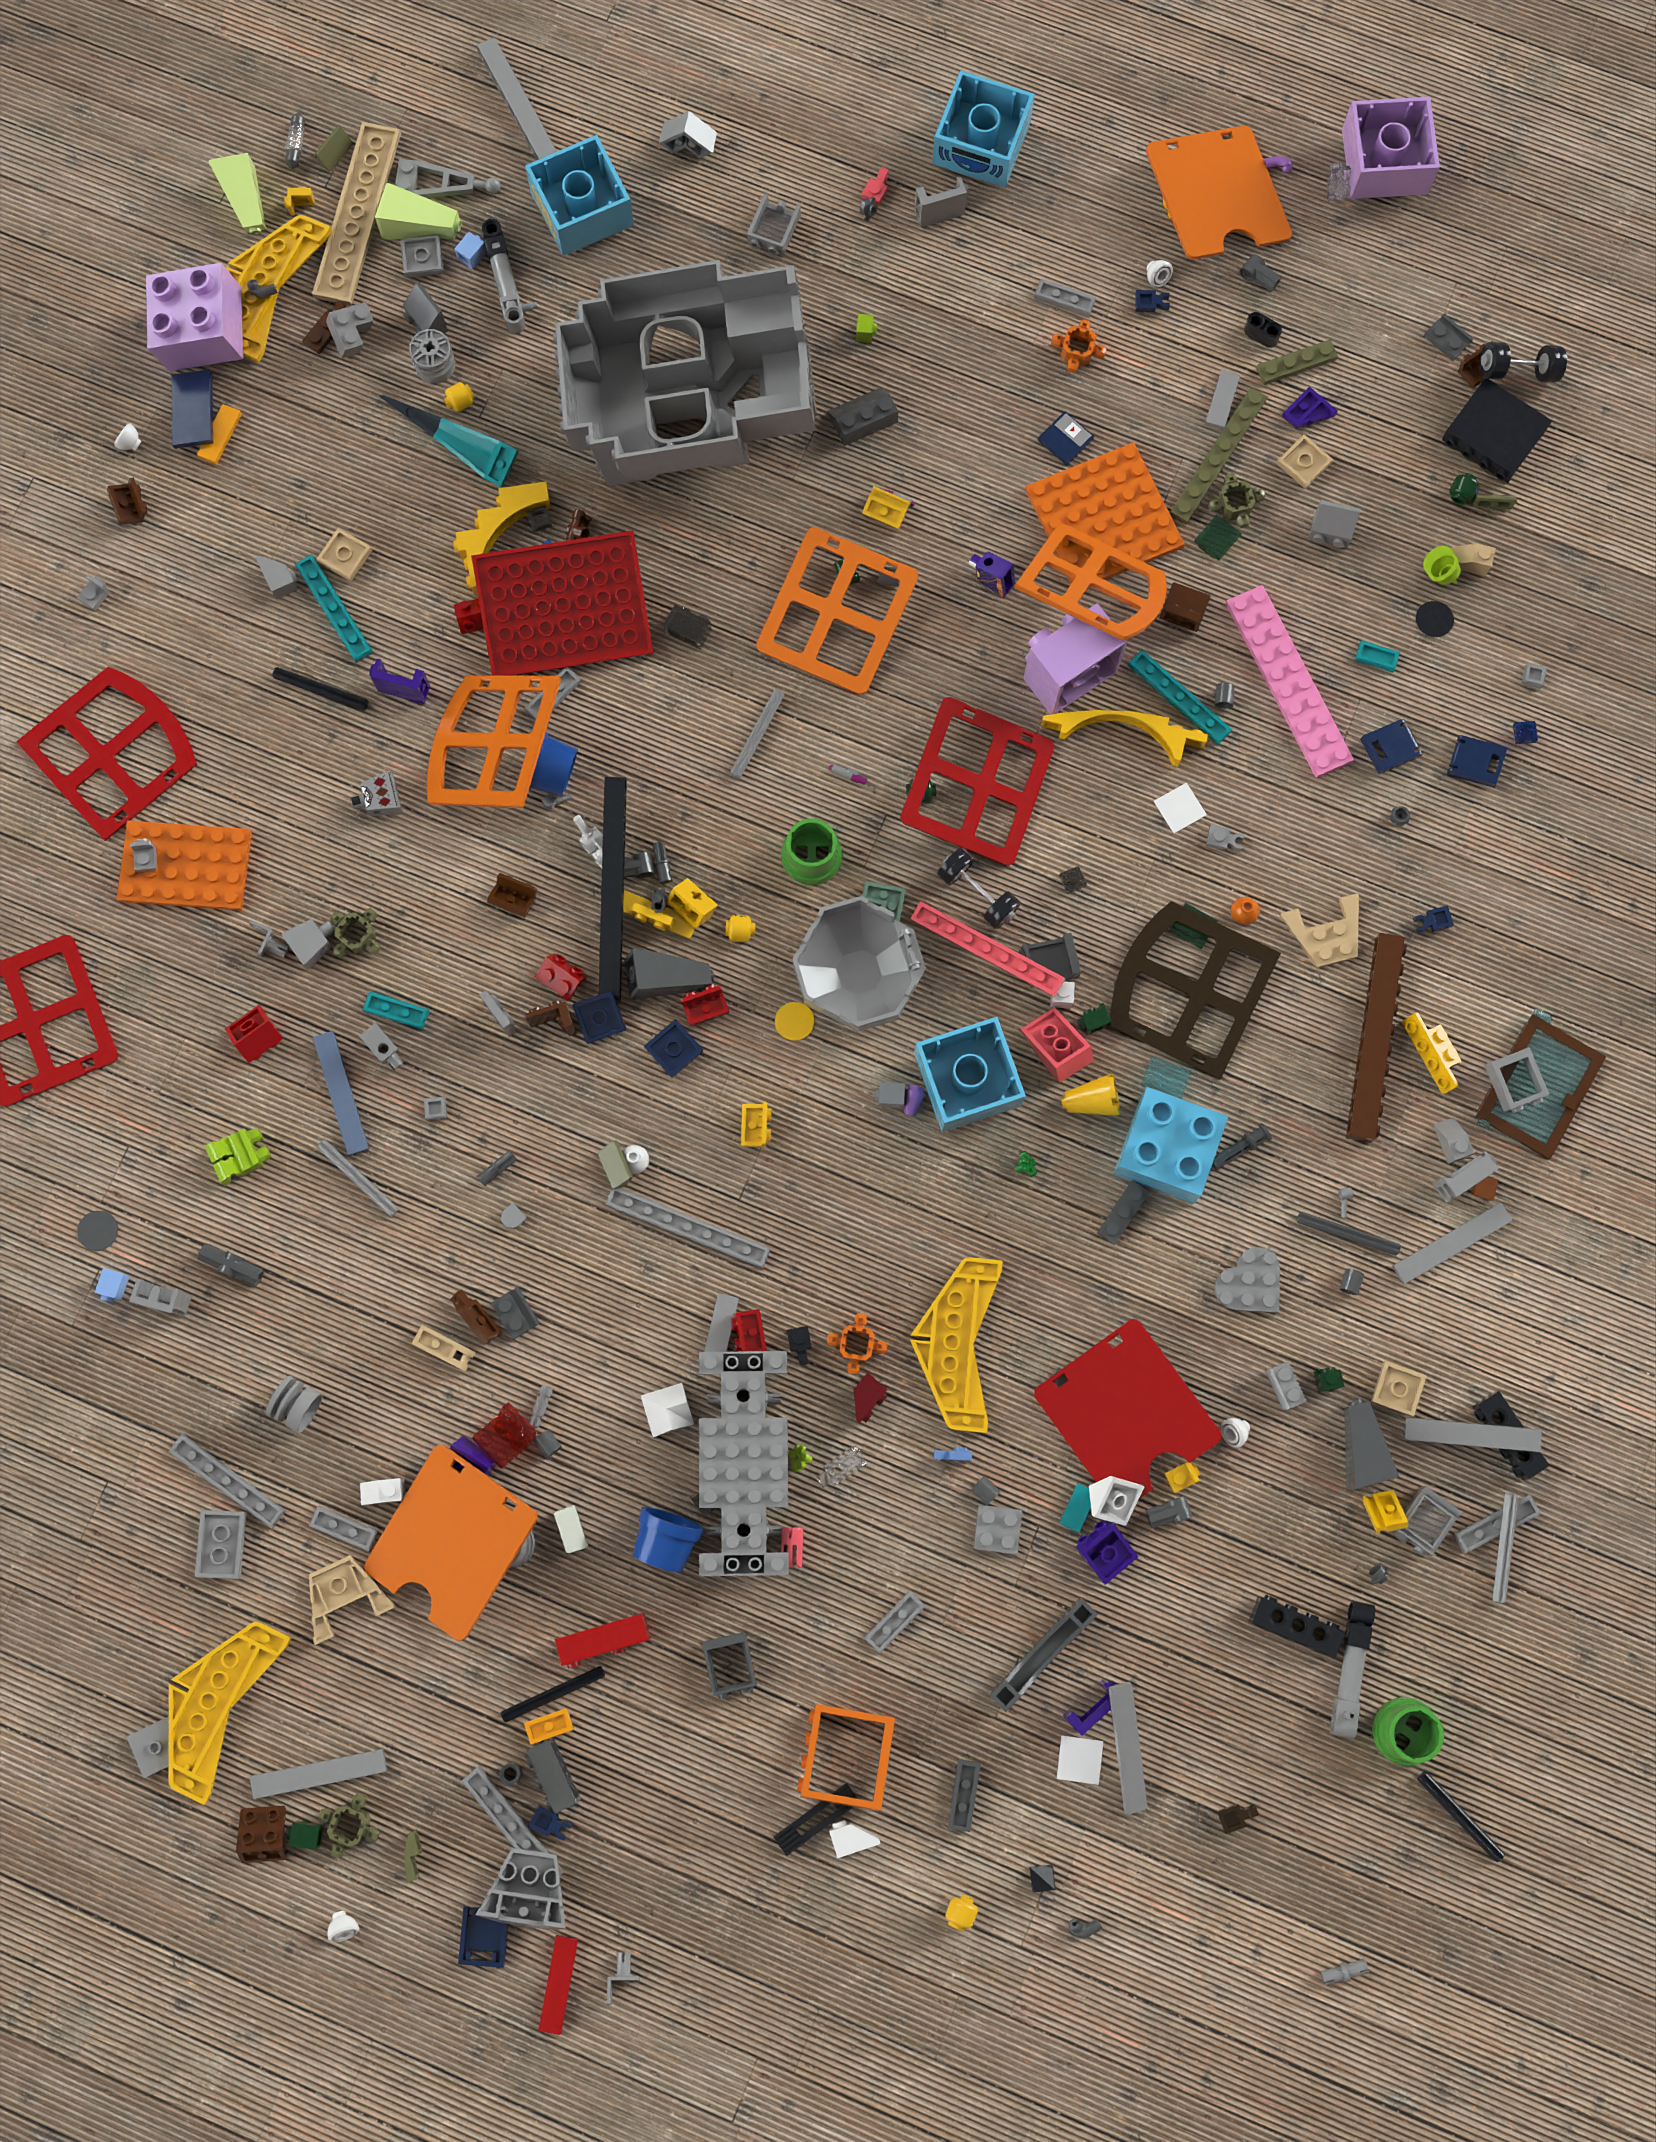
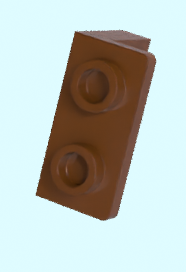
(1470, 368)
(127, 502)
(513, 895)

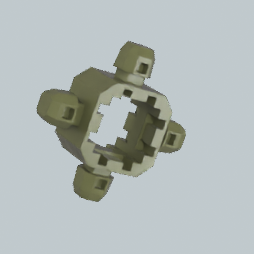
(1231, 487)
(366, 942)
(327, 1816)

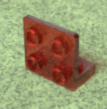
(505, 1436)

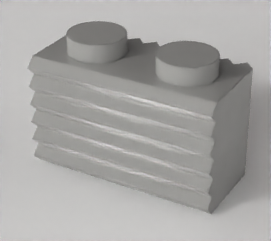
(1286, 1386)

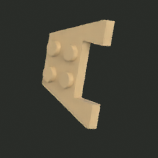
(1330, 941)
(339, 1586)

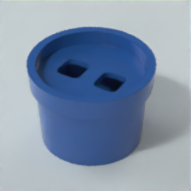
(553, 766)
(665, 1539)

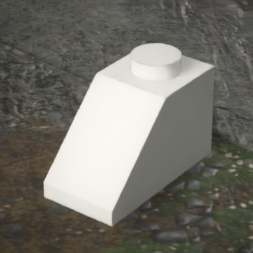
(382, 1491)
(851, 1838)

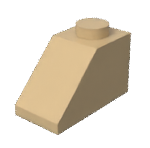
(1475, 558)

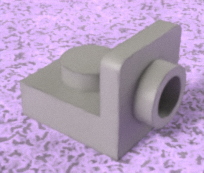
(94, 592)
(144, 855)

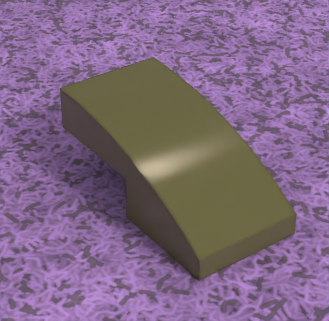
(412, 1848)

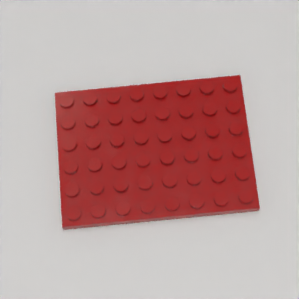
(562, 604)

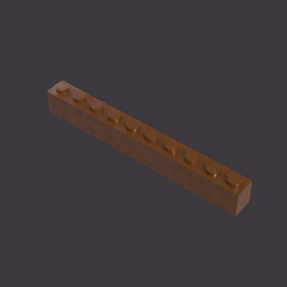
(1375, 1038)

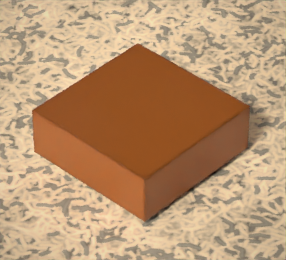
(1485, 1189)

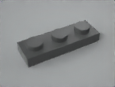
(1123, 1212)
(964, 1795)

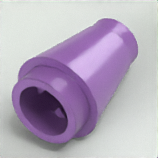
(913, 1099)

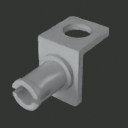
(268, 943)
(623, 1974)

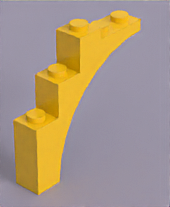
(493, 522)

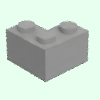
(688, 133)
(346, 324)

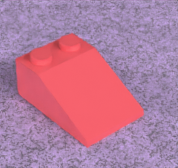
(1058, 1044)

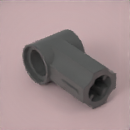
(1256, 270)
(639, 866)
(1173, 1510)

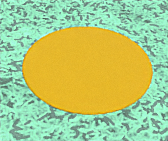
(794, 1021)

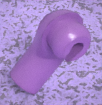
(1275, 161)

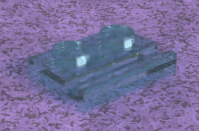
(1166, 1077)

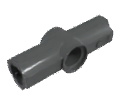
(230, 1264)

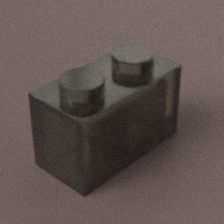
(687, 626)

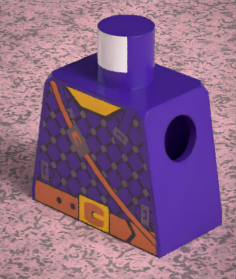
(994, 572)

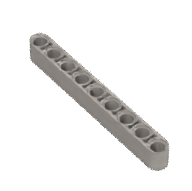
(515, 99)

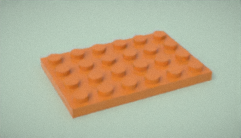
(194, 866)

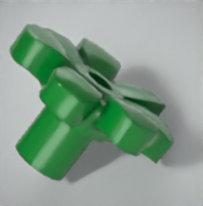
(1026, 1164)

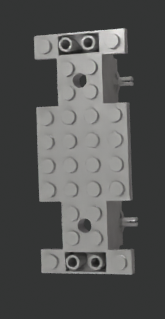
(743, 1463)

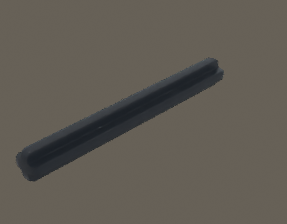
(320, 688)
(552, 1694)
(1461, 1816)

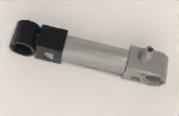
(504, 277)
(1356, 1642)

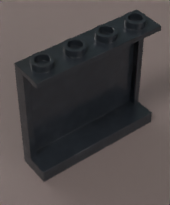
(1496, 430)

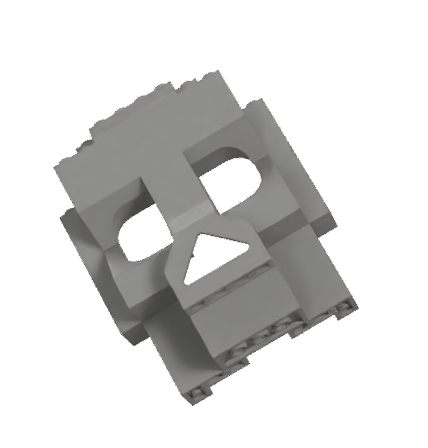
(744, 330)

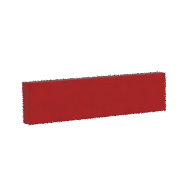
(558, 1985)

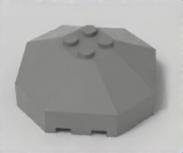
(858, 964)

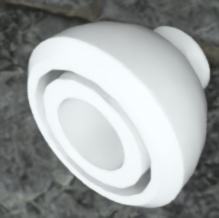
(1159, 273)
(128, 438)
(636, 1158)
(1235, 1431)
(342, 1927)

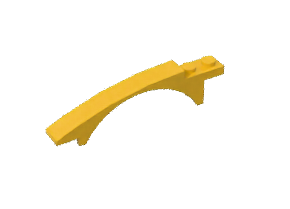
(1170, 737)

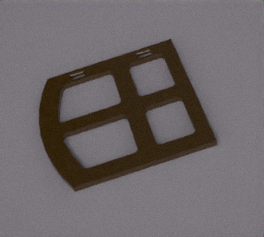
(1199, 992)

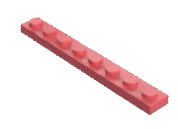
(987, 949)

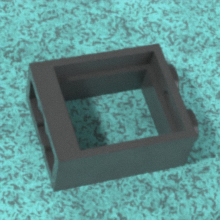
(725, 1691)

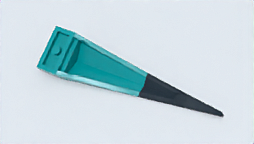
(481, 452)

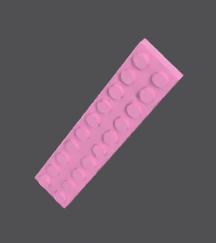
(1289, 681)

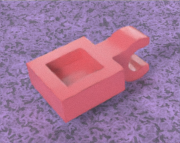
(877, 187)

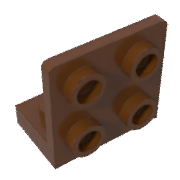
(1185, 607)
(556, 1010)
(261, 1834)

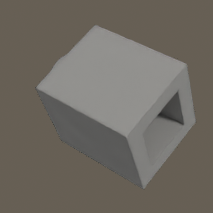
(890, 1095)

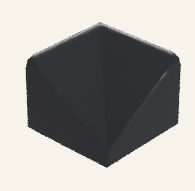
(1042, 1878)

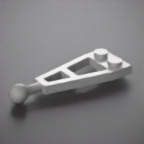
(408, 175)

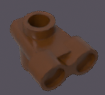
(578, 526)

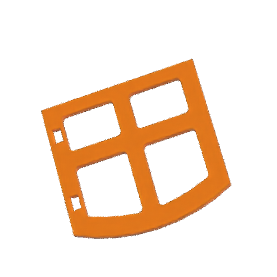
(1087, 577)
(495, 742)

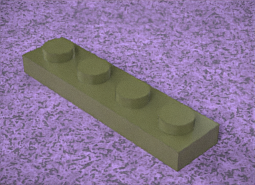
(1297, 362)

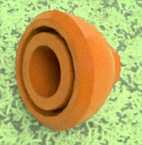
(1244, 910)

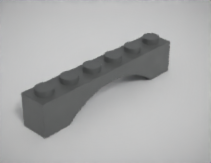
(1042, 1654)

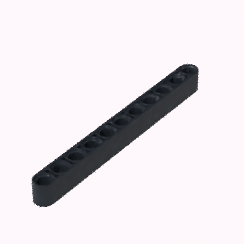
(612, 886)

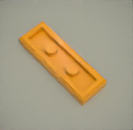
(222, 430)

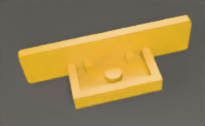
(666, 920)
(1434, 1050)

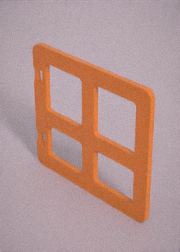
(832, 609)

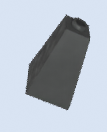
(661, 974)
(1365, 1448)

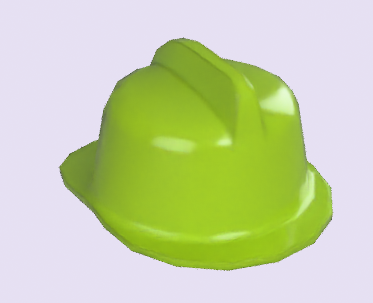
(1442, 565)

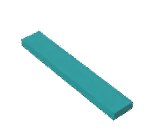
(333, 608)
(1179, 697)

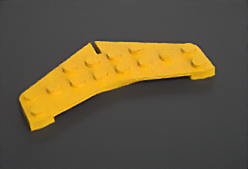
(272, 262)
(950, 1355)
(202, 1713)

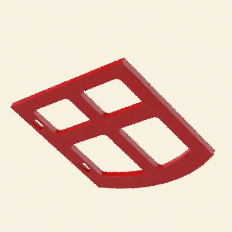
(103, 756)

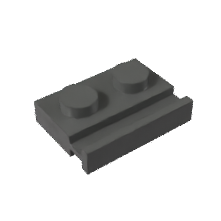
(1448, 337)
(515, 1313)

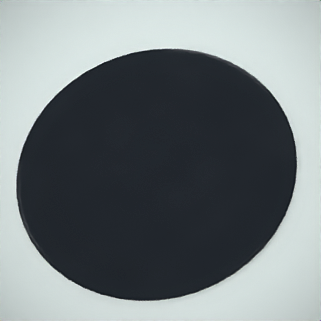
(1434, 618)

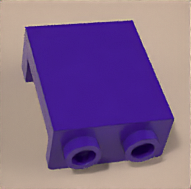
(413, 690)
(1093, 1715)

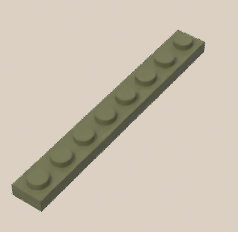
(1218, 455)

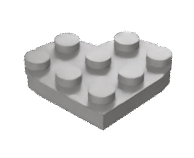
(1252, 1283)

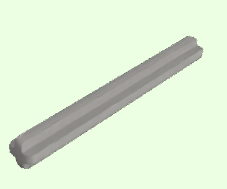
(757, 733)
(360, 1180)
(1505, 1548)

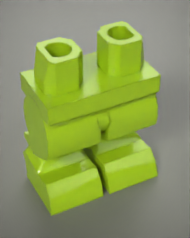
(241, 1153)

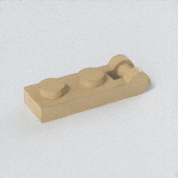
(442, 1347)

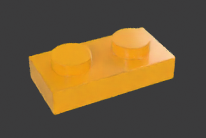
(548, 1726)

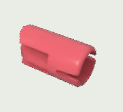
(792, 1538)

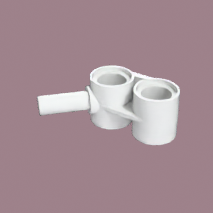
(591, 839)

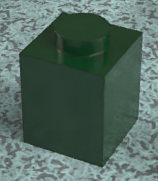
(305, 1835)

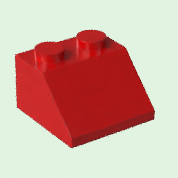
(253, 1034)

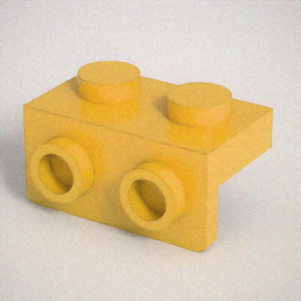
(754, 1125)

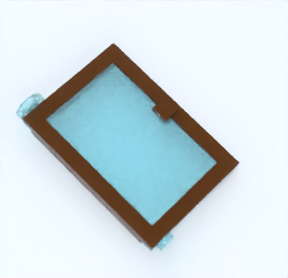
(1568, 1073)

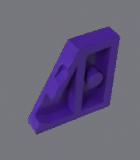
(1308, 409)

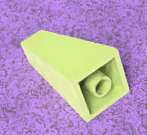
(241, 187)
(411, 215)

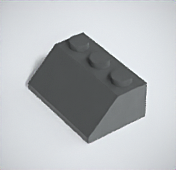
(863, 416)
(553, 1775)

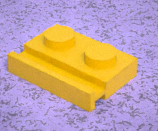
(886, 507)
(1385, 1511)

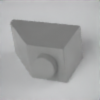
(278, 577)
(1453, 1140)

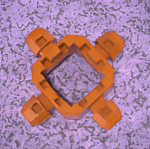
(1074, 358)
(879, 1346)

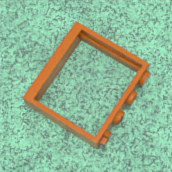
(807, 1760)

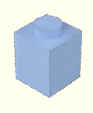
(470, 250)
(111, 1285)

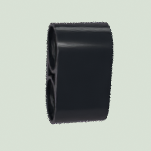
(1264, 327)

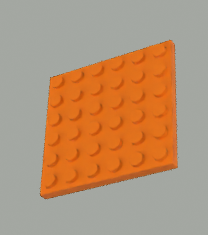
(1111, 502)

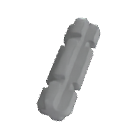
(540, 1406)

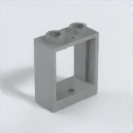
(1501, 1088)

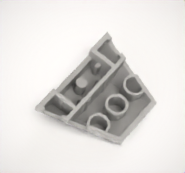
(526, 1892)

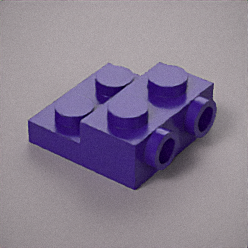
(1106, 1551)

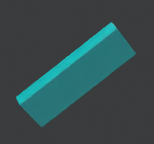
(395, 1010)

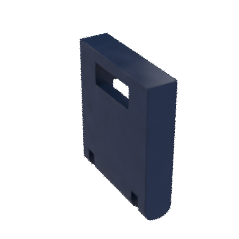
(1395, 743)
(1472, 760)
(483, 1935)

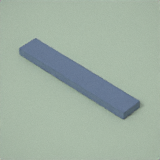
(341, 1093)

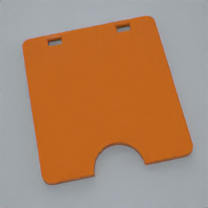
(1218, 190)
(452, 1540)

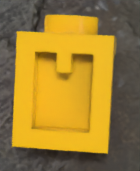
(1182, 1476)

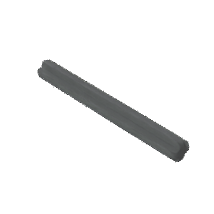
(1348, 1233)

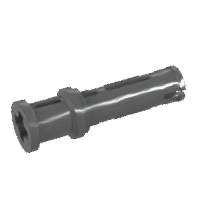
(1248, 1142)

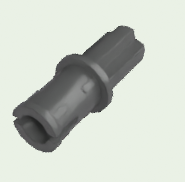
(662, 863)
(658, 900)
(496, 1168)

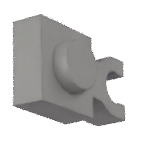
(1220, 838)

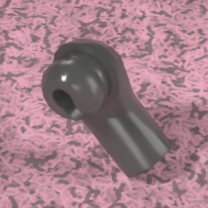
(260, 291)
(1082, 1929)

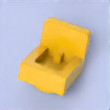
(298, 197)

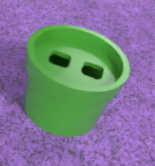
(811, 834)
(1392, 1719)

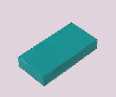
(1377, 656)
(1076, 1509)

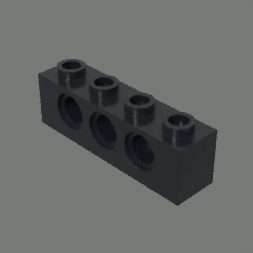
(1484, 1410)
(1327, 1644)

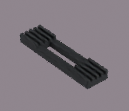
(790, 1839)

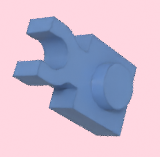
(958, 1454)

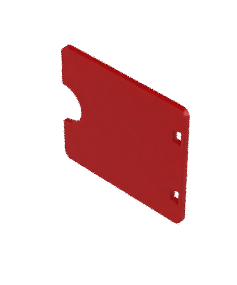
(1126, 1408)

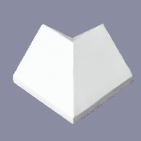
(667, 1410)
(1114, 1499)

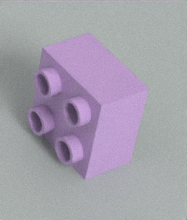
(1390, 147)
(194, 317)
(1071, 661)

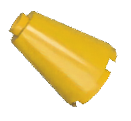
(1094, 1097)

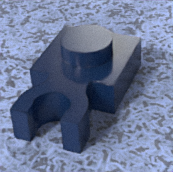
(1148, 301)
(1436, 919)
(546, 1821)

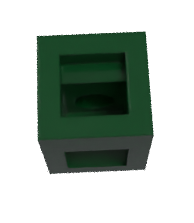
(1094, 1020)
(1328, 1379)

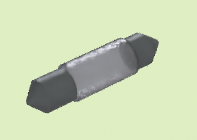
(295, 141)

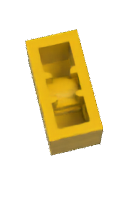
(691, 903)

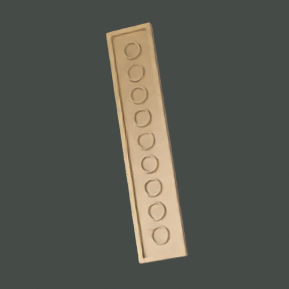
(356, 213)

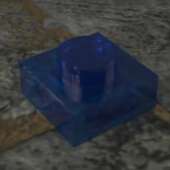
(1525, 732)

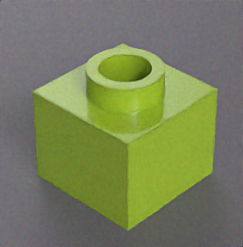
(865, 328)

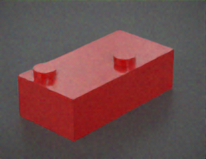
(602, 1639)

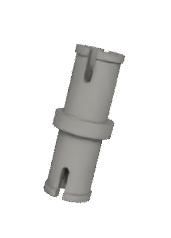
(1345, 1972)

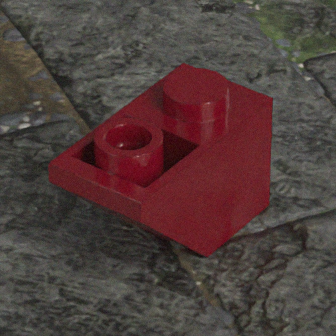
(866, 1396)

